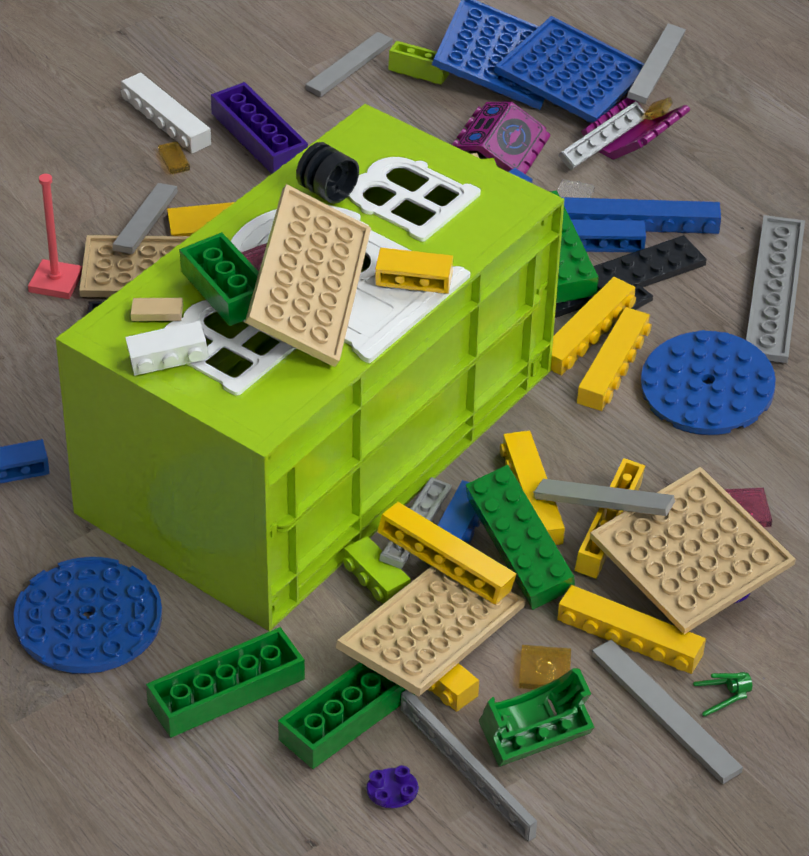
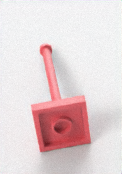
(51, 276)

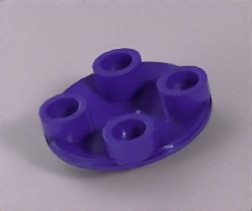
(392, 787)

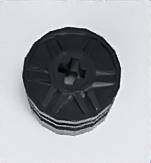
(327, 172)

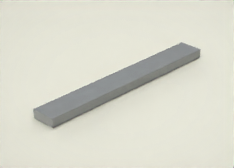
(656, 63)
(667, 712)
(469, 766)

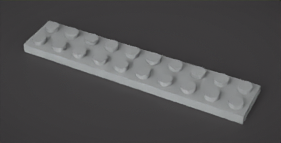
(775, 286)

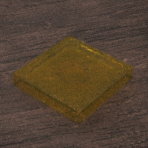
(542, 665)

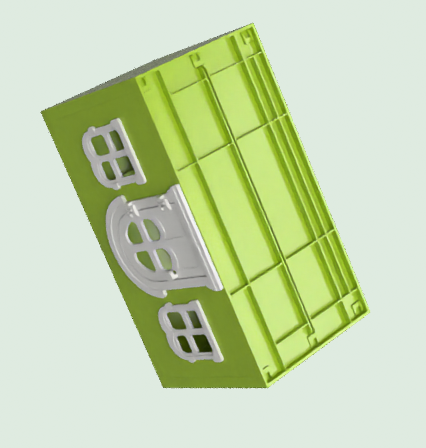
(274, 461)

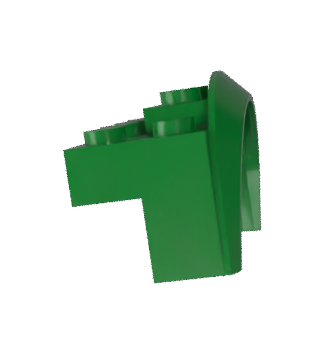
(528, 724)

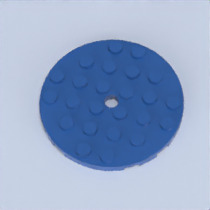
(740, 379)
(58, 634)

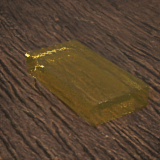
(658, 108)
(174, 157)

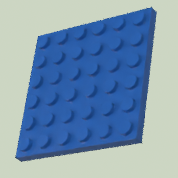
(479, 41)
(570, 69)

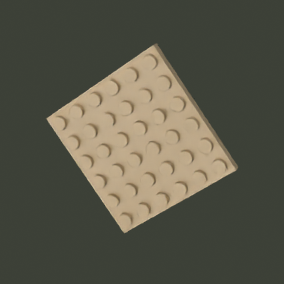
(697, 555)

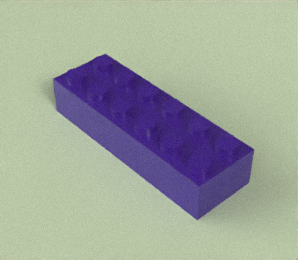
(256, 126)

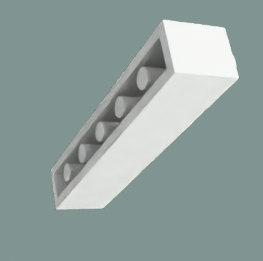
(166, 113)

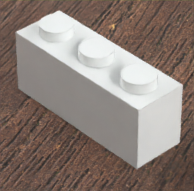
(167, 348)

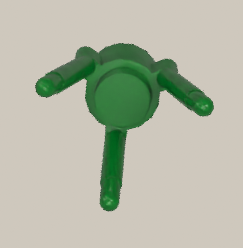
(736, 683)

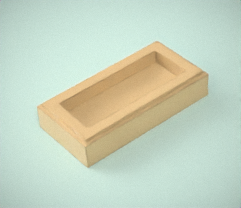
(157, 309)

